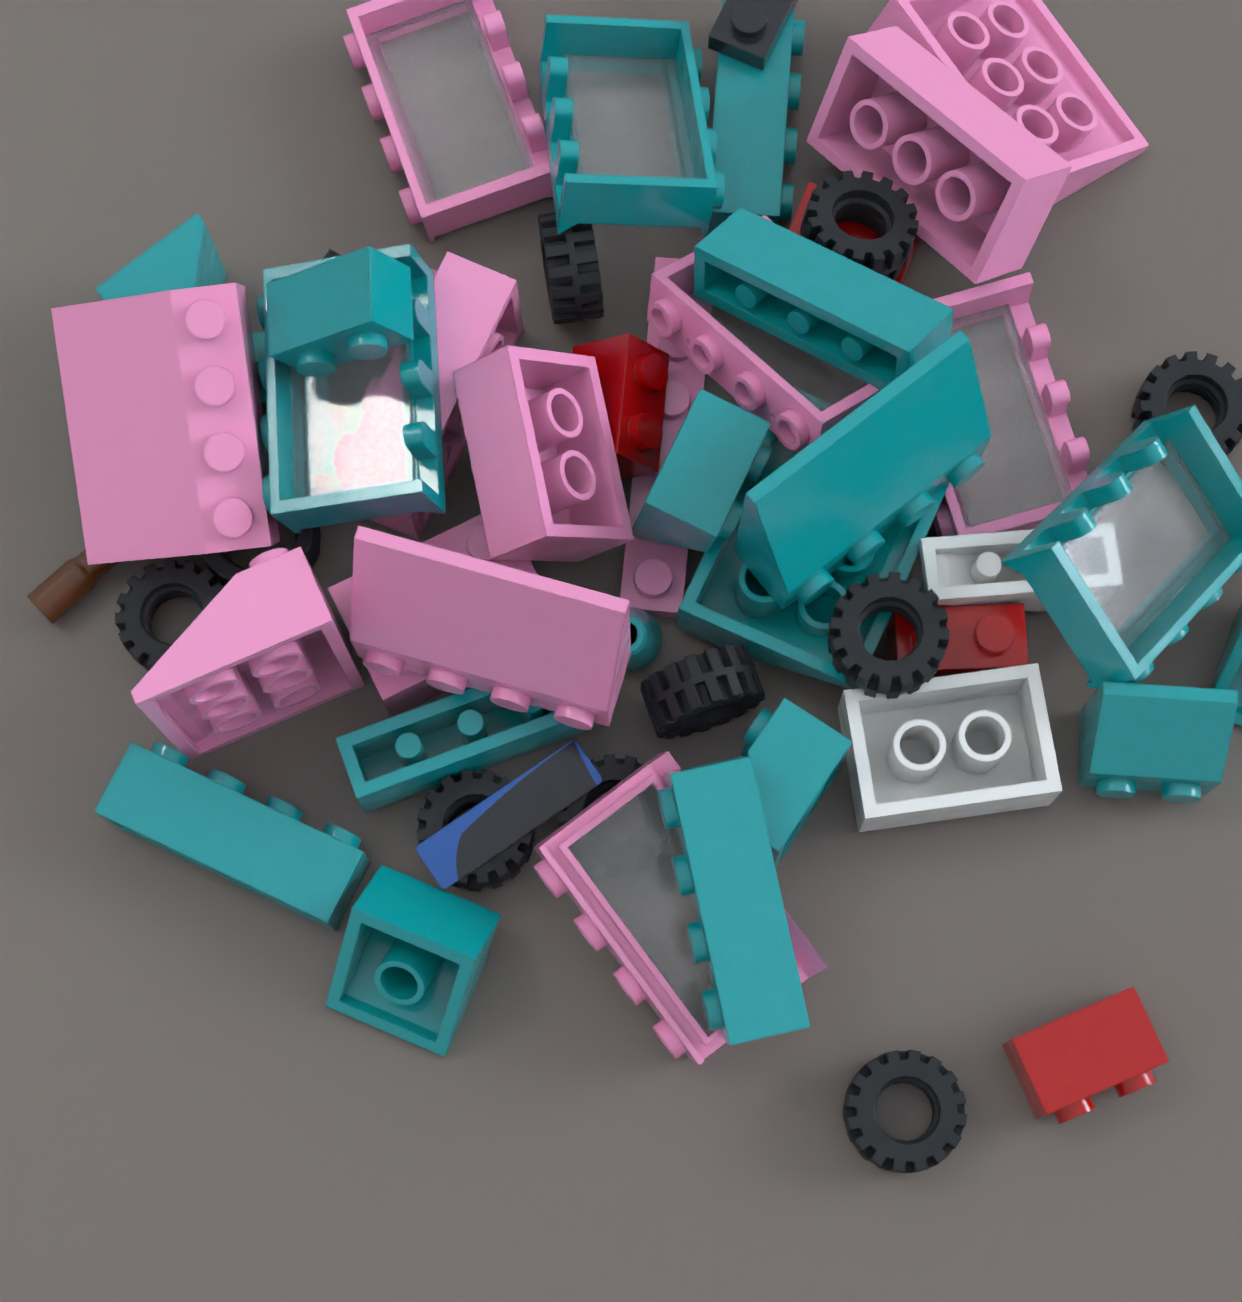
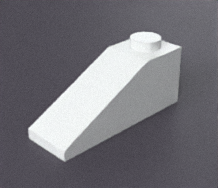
(970, 570)

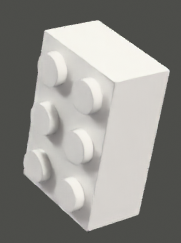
(950, 749)

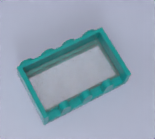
(627, 123)
(362, 436)
(1138, 547)

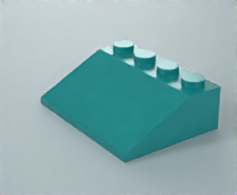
(866, 476)
(734, 609)

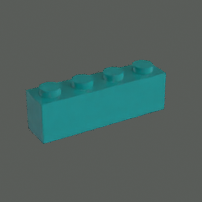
(753, 129)
(817, 299)
(440, 740)
(234, 835)
(735, 900)

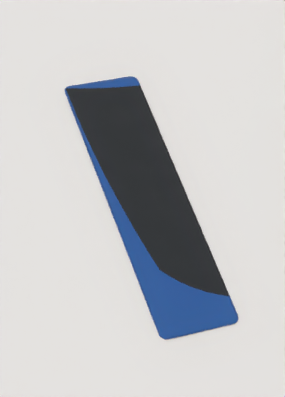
(508, 814)

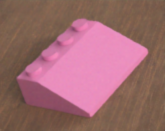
(1031, 72)
(165, 423)
(488, 629)
(250, 658)

